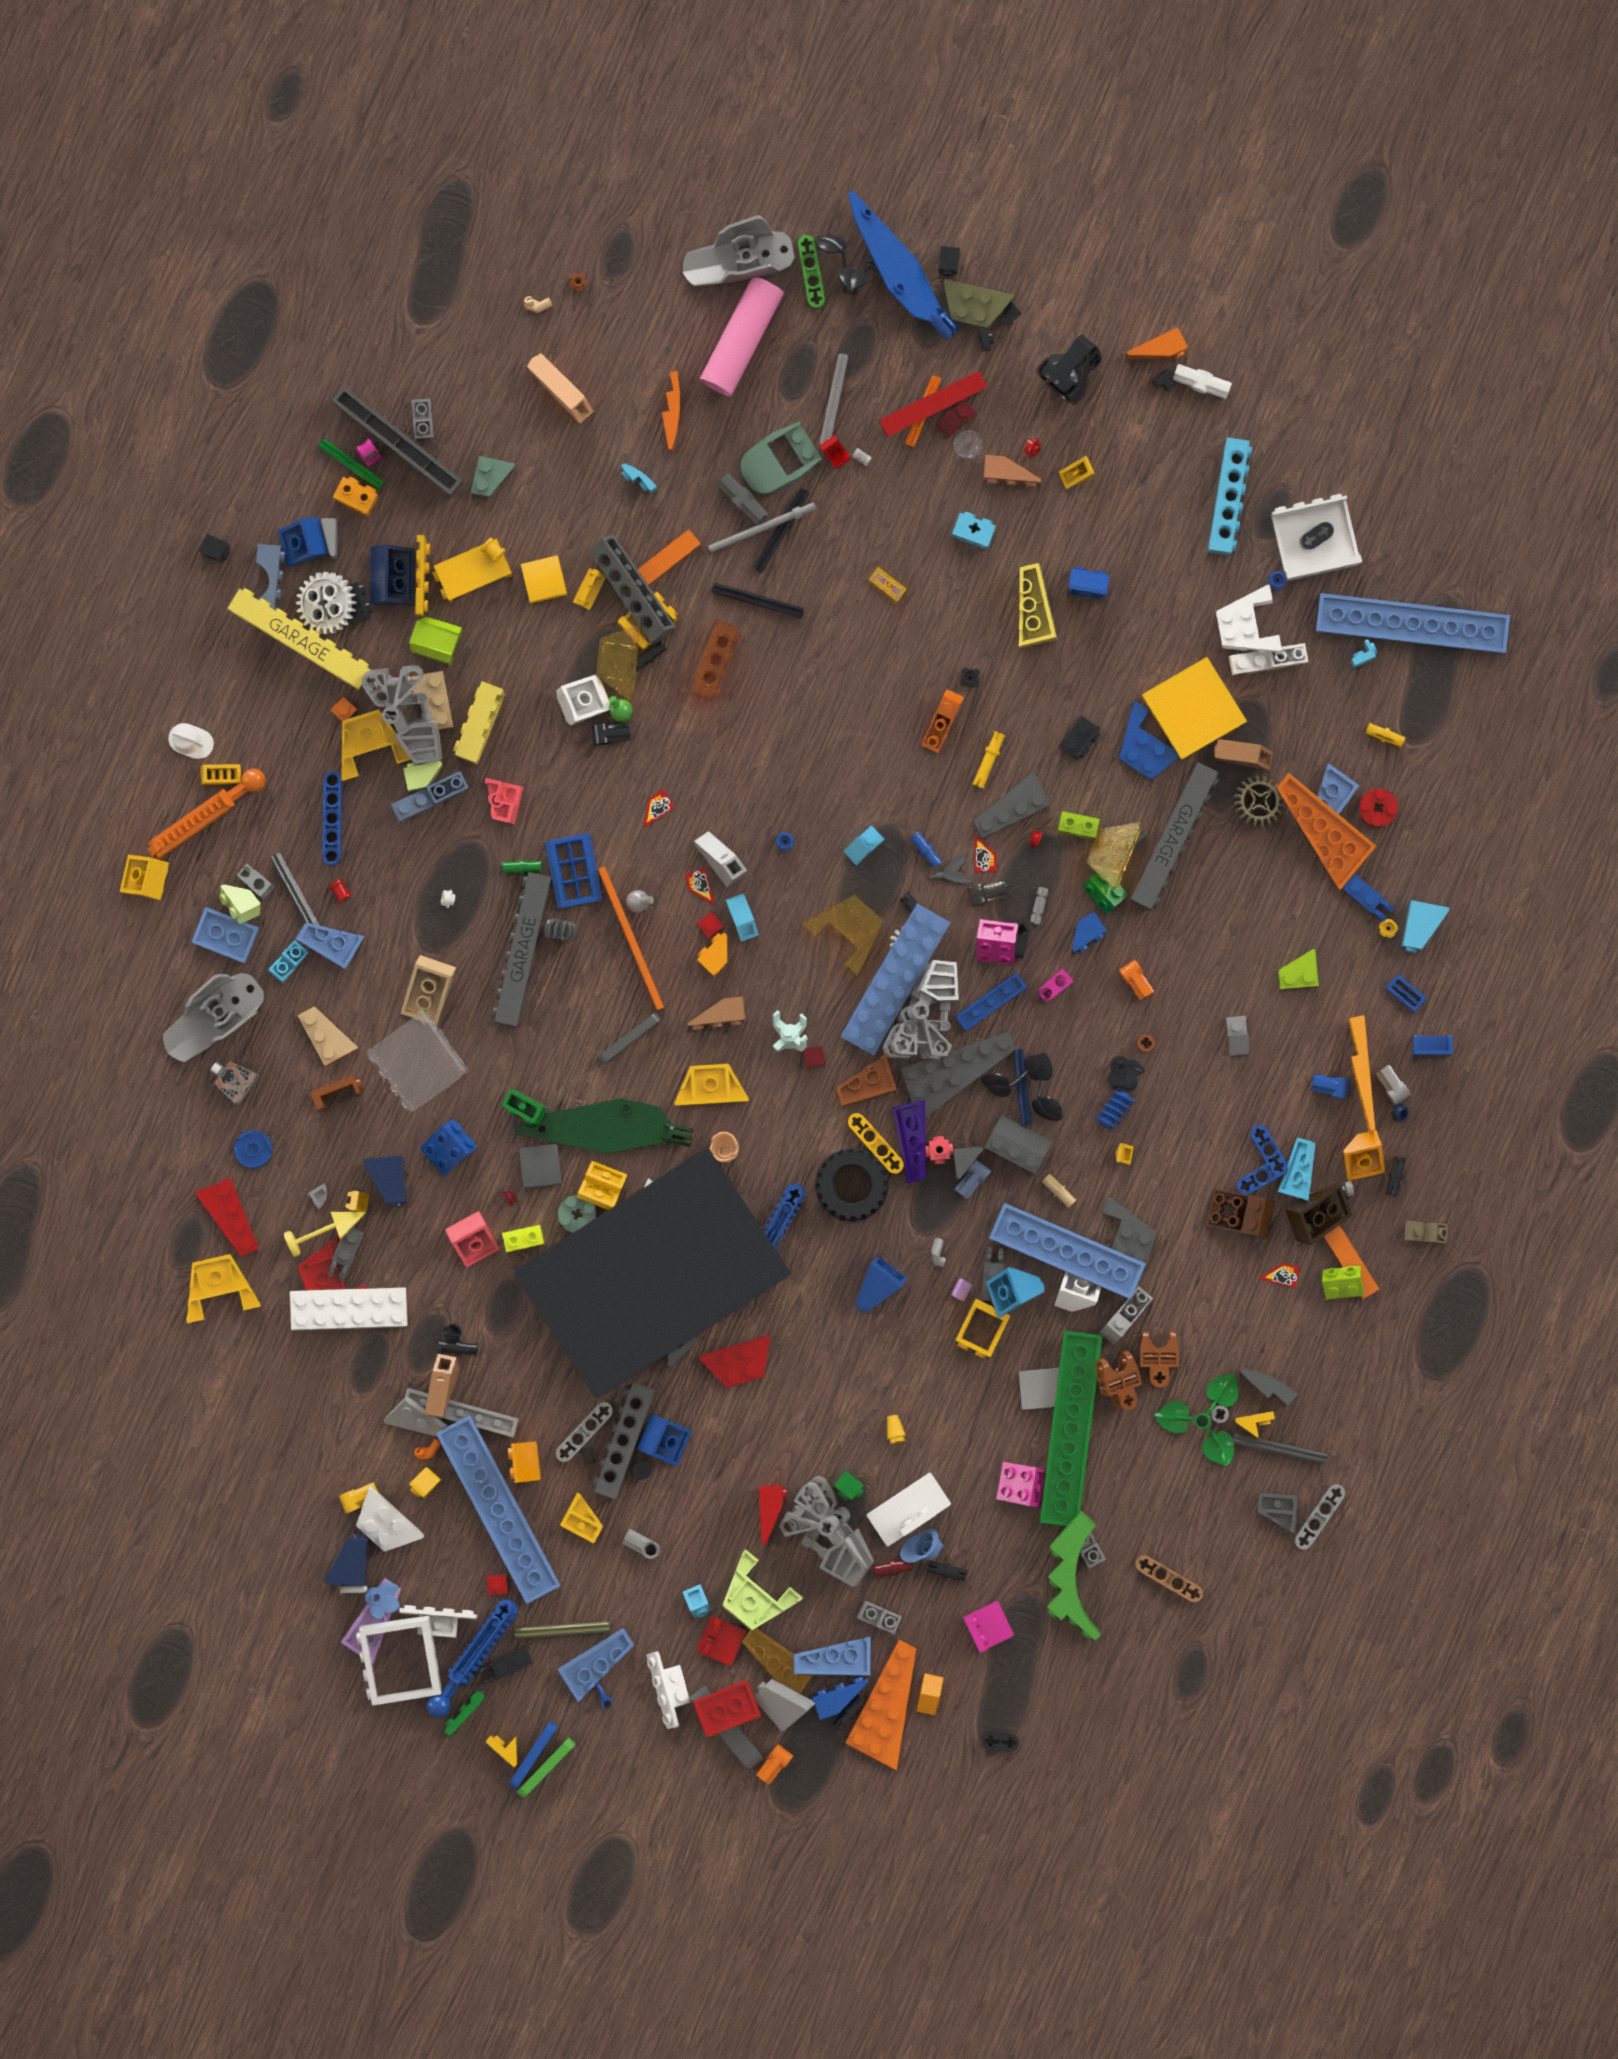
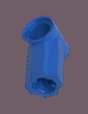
(1334, 1086)

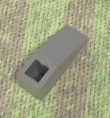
(721, 859)
(1126, 1315)

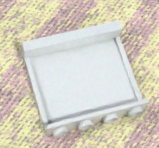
(1334, 554)

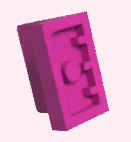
(996, 942)
(1021, 1484)
(988, 1626)

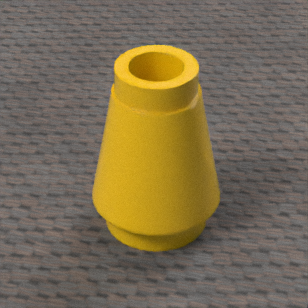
(895, 1431)

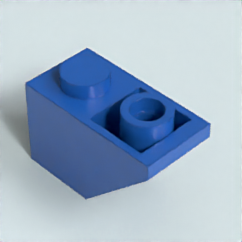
(1086, 931)

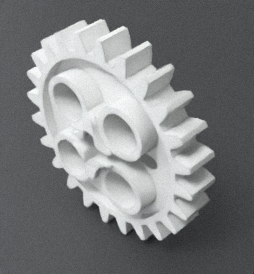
(341, 597)

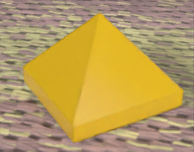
(1124, 1153)

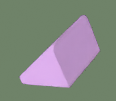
(961, 1290)

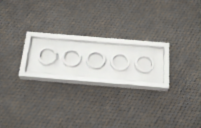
(348, 1309)

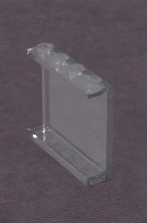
(417, 1061)

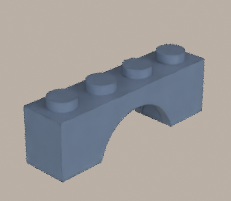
(270, 559)

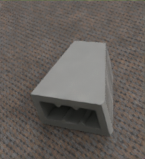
(781, 1703)

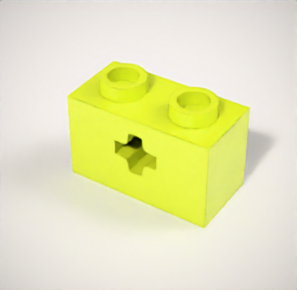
(523, 1238)

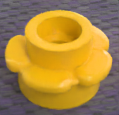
(1388, 923)

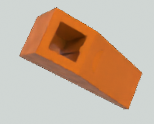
(942, 721)

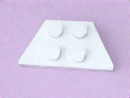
(385, 1523)

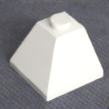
(1076, 1293)

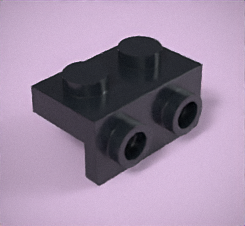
(362, 608)

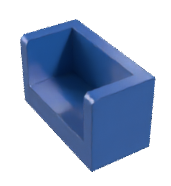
(1432, 1045)

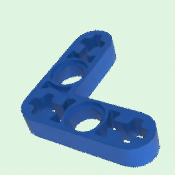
(1269, 1167)

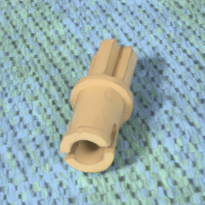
(1059, 1190)

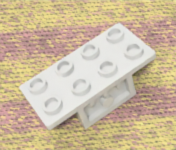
(908, 1509)

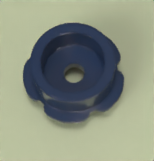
(1399, 1113)

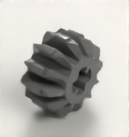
(560, 930)

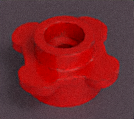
(1032, 447)

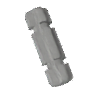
(1039, 905)

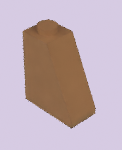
(1243, 754)

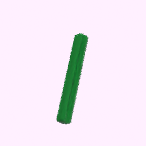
(351, 464)

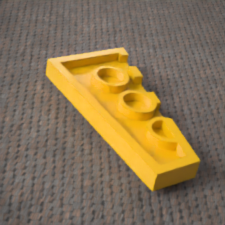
(422, 570)

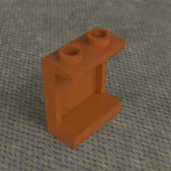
(319, 1094)

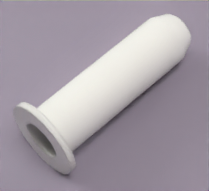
(352, 1589)

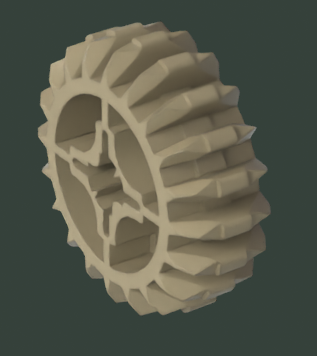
(1253, 794)

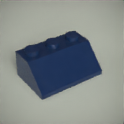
(392, 575)

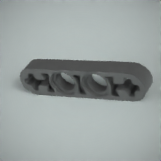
(629, 1038)

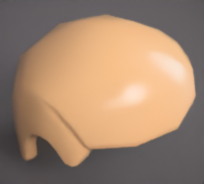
(724, 1147)

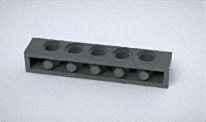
(632, 589)
(600, 1484)

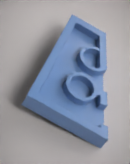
(1336, 789)
(330, 943)

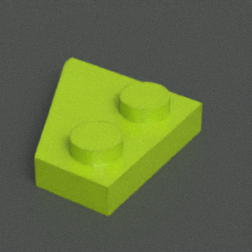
(1300, 972)

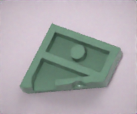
(489, 475)

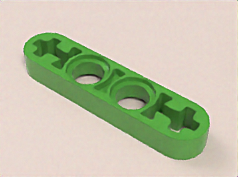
(811, 272)
(546, 1768)

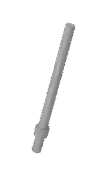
(795, 513)

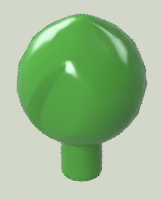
(620, 709)

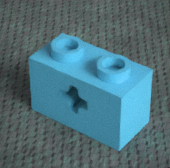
(981, 537)

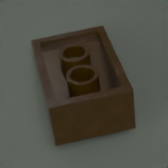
(1319, 1215)

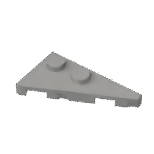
(412, 1417)

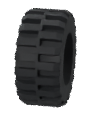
(851, 1211)

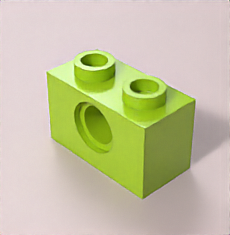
(1078, 825)

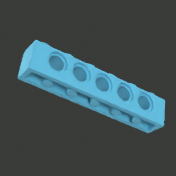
(1217, 543)

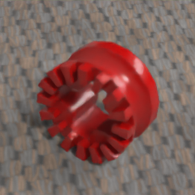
(1036, 839)

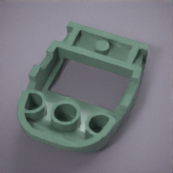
(763, 470)

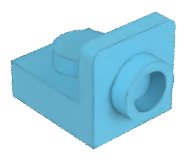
(1361, 658)
(697, 1601)

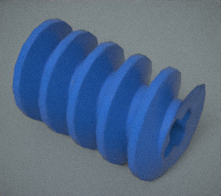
(1116, 1108)

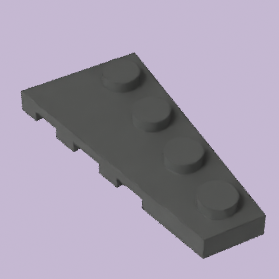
(1014, 806)

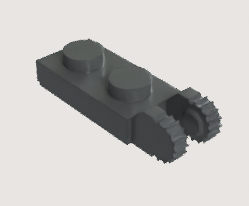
(345, 1252)
(990, 1271)

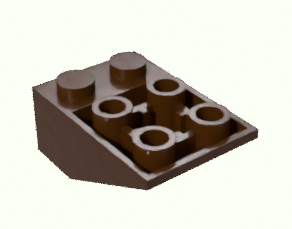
(1240, 1213)

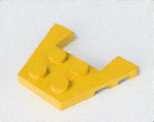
(364, 735)
(216, 1278)

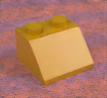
(144, 877)

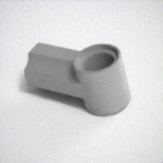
(1395, 1089)
(640, 1543)

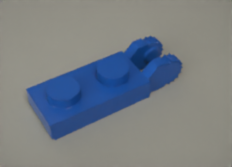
(1366, 896)

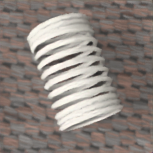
(863, 453)

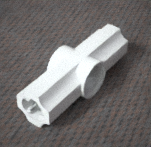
(1201, 381)

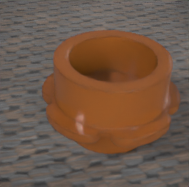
(583, 282)

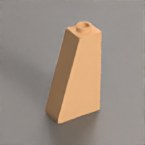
(560, 388)

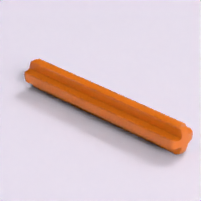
(916, 428)

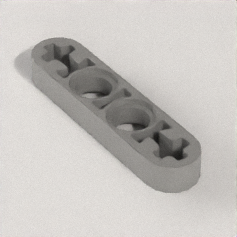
(581, 1429)
(1316, 1514)

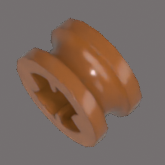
(1149, 1039)

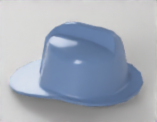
(921, 1546)

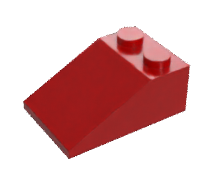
(771, 1502)

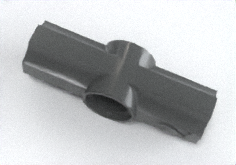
(742, 499)

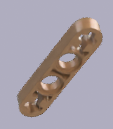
(1170, 1576)

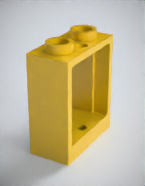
(991, 1311)

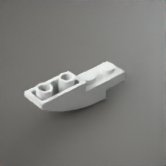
(1260, 661)

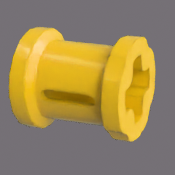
(492, 550)

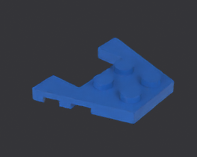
(1143, 750)

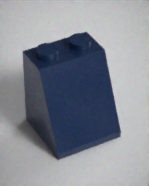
(389, 1178)
(351, 1563)

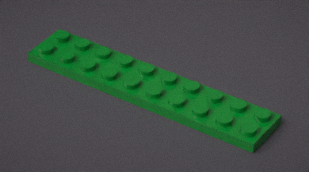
(1070, 1428)

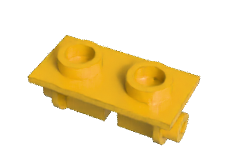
(589, 588)

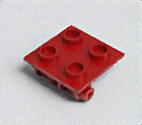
(721, 1640)

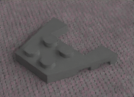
(1133, 1235)

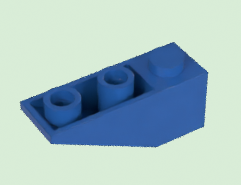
(834, 1701)

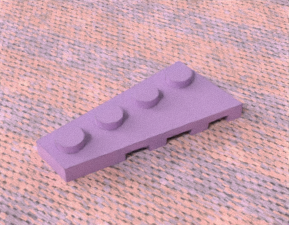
(366, 1618)

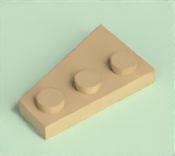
(437, 699)
(325, 1036)

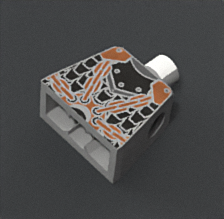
(234, 1080)

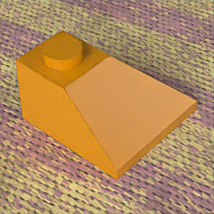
(1364, 1156)

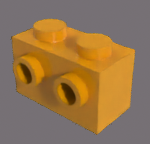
(356, 496)

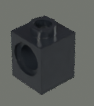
(949, 260)
(214, 548)

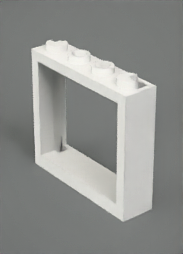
(422, 1621)

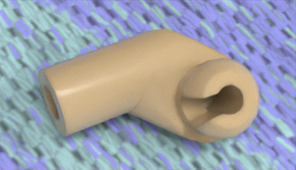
(536, 306)

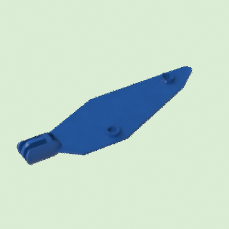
(900, 269)

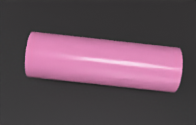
(741, 336)

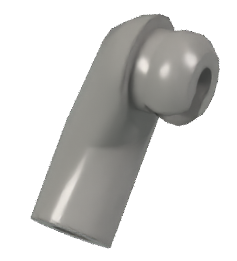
(936, 1251)

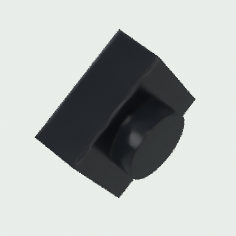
(1010, 313)
(986, 339)

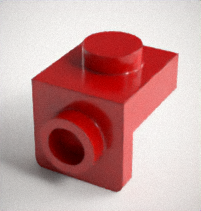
(835, 452)

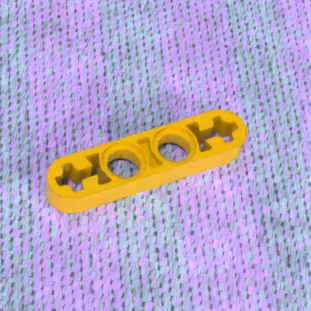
(872, 1146)

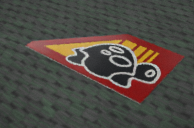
(657, 806)
(984, 857)
(699, 884)
(1283, 1274)

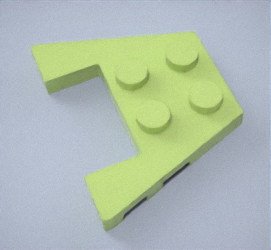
(749, 1601)

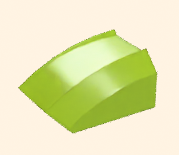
(435, 639)

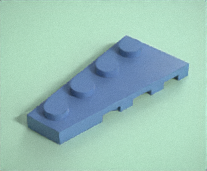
(838, 1659)
(589, 1667)

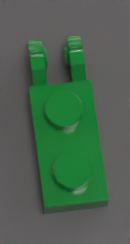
(465, 1711)

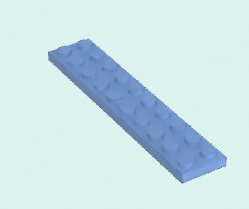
(1412, 623)
(498, 1509)

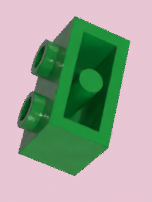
(524, 1106)
(848, 1486)

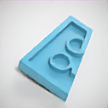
(1298, 1176)

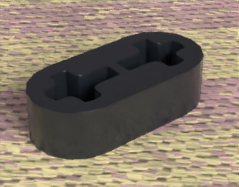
(1314, 532)
(1000, 1746)

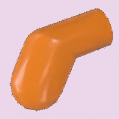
(428, 1452)

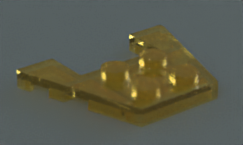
(855, 923)

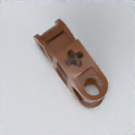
(1148, 1350)
(1119, 1382)

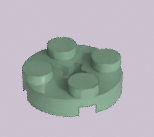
(571, 1204)

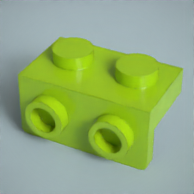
(1342, 1282)

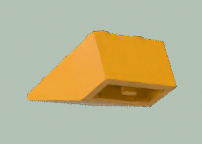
(525, 1462)

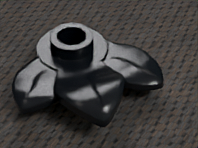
(1126, 1075)

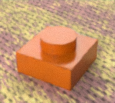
(343, 709)

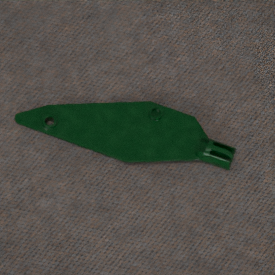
(608, 1127)

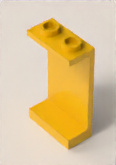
(469, 572)

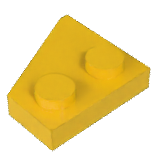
(582, 1520)

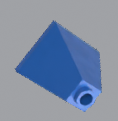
(879, 1284)

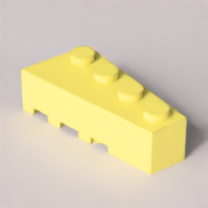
(1035, 618)

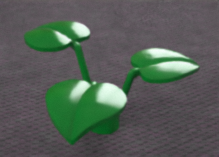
(1175, 1418)

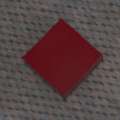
(814, 1056)

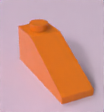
(1162, 347)

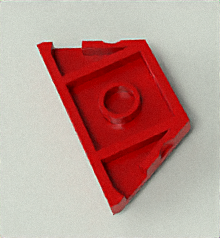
(739, 1362)

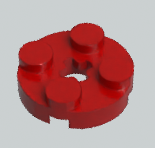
(1367, 805)

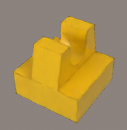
(359, 1201)

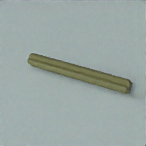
(557, 1630)

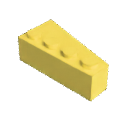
(479, 723)

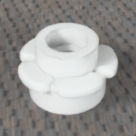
(447, 898)

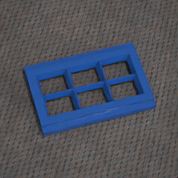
(592, 874)

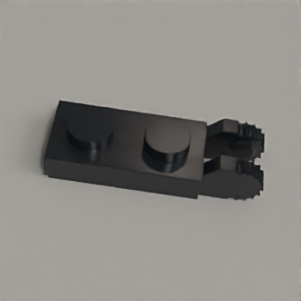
(507, 1664)

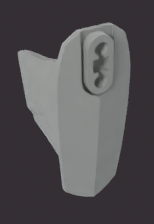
(739, 254)
(213, 1015)

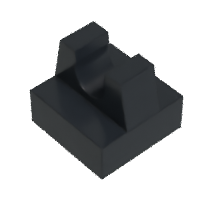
(1164, 379)

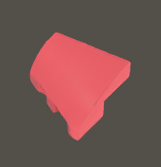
(504, 800)

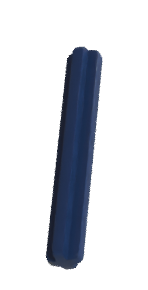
(1022, 1088)

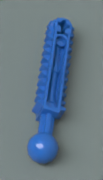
(783, 1215)
(439, 1705)

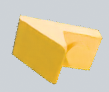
(1249, 1422)
(508, 1753)

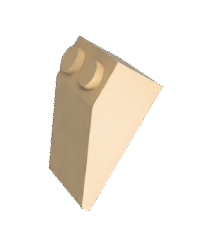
(428, 988)

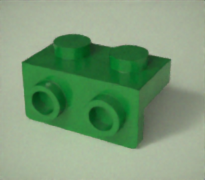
(1103, 893)

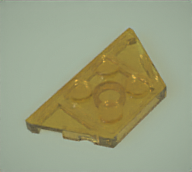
(618, 660)
(1112, 851)

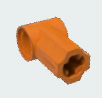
(1134, 977)
(776, 1761)

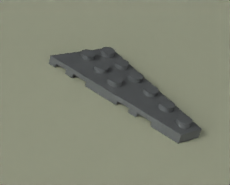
(945, 1077)

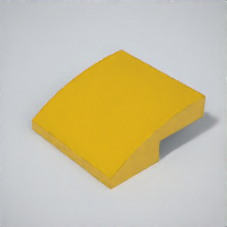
(543, 579)
(601, 1185)

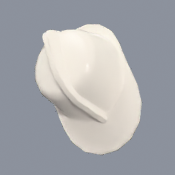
(190, 741)

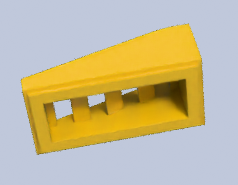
(237, 774)

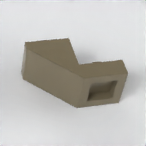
(1426, 1232)

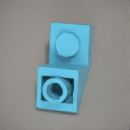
(742, 917)

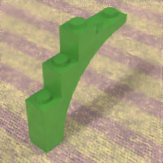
(1067, 1601)

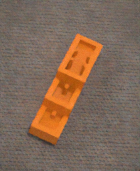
(672, 417)

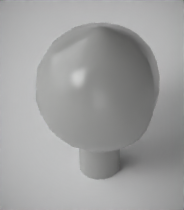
(638, 901)

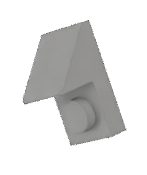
(1237, 1035)

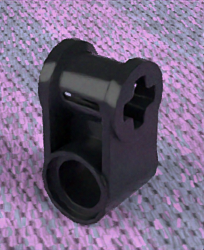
(1021, 940)

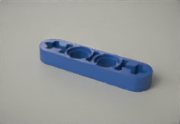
(533, 1755)

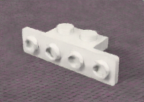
(442, 1623)
(669, 1688)

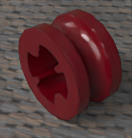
(510, 1196)

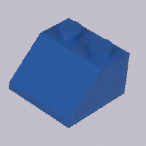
(303, 541)
(1088, 583)
(664, 1439)

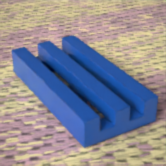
(1400, 998)

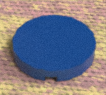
(253, 1149)

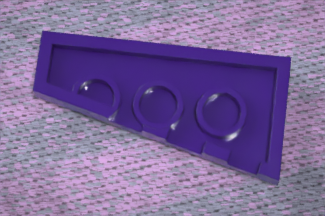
(912, 1138)

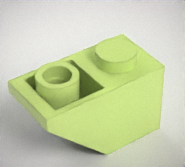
(422, 775)
(241, 903)

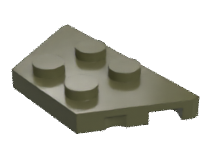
(975, 304)

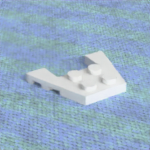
(1239, 625)

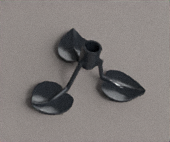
(850, 278)
(1038, 1068)

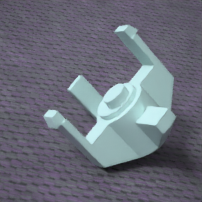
(790, 1033)

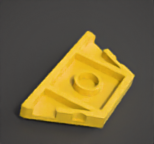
(710, 1085)

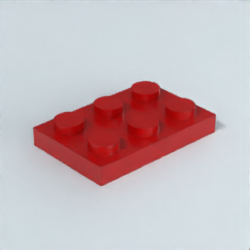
(726, 1708)

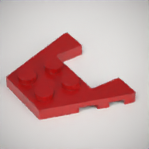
(315, 1270)

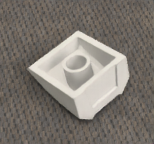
(583, 699)

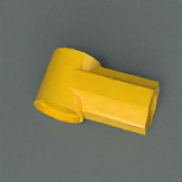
(354, 1499)

